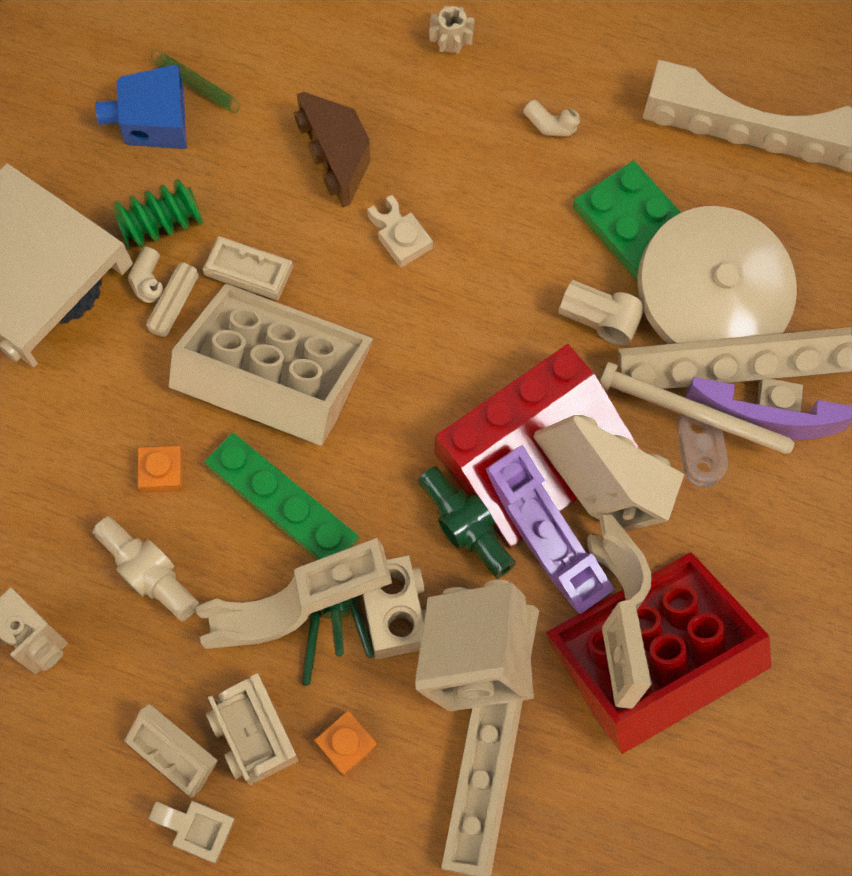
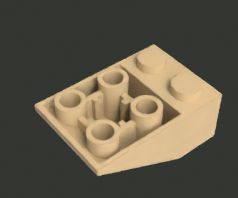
(610, 472)

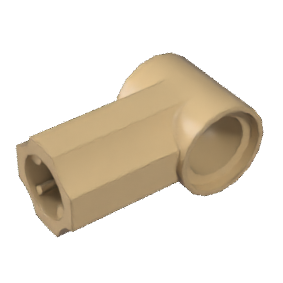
(612, 315)

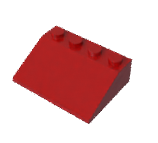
(537, 399)
(694, 646)

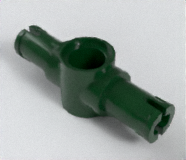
(466, 522)

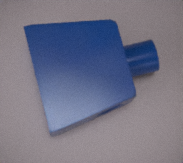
(148, 109)

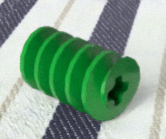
(157, 213)

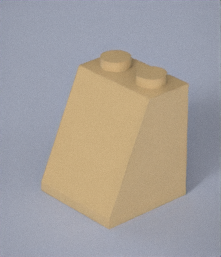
(475, 647)

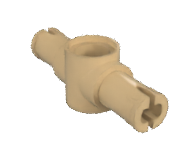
(145, 568)

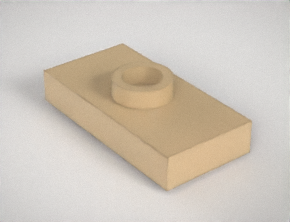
(248, 268)
(170, 750)

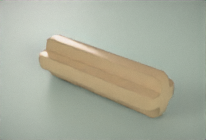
(172, 299)

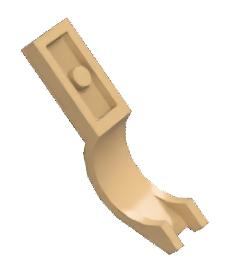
(311, 589)
(622, 628)

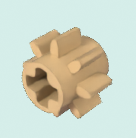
(451, 29)

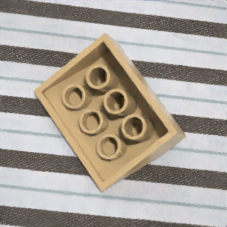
(269, 363)

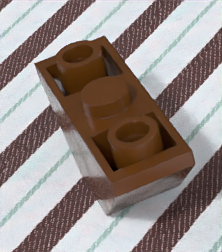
(336, 142)

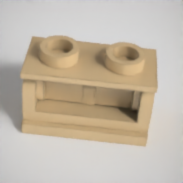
(34, 639)
(252, 731)

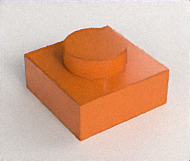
(160, 469)
(346, 743)

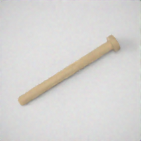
(694, 410)

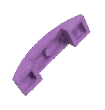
(821, 421)
(546, 531)

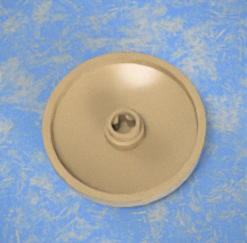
(716, 277)

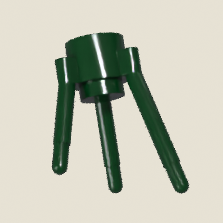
(335, 613)

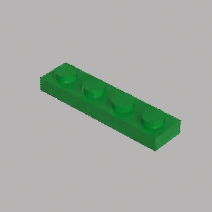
(280, 499)

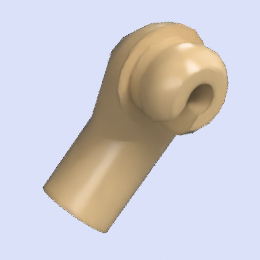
(549, 124)
(142, 278)

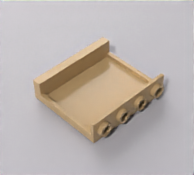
(45, 261)

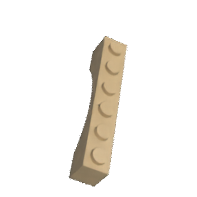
(687, 101)

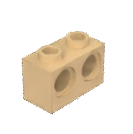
(385, 608)

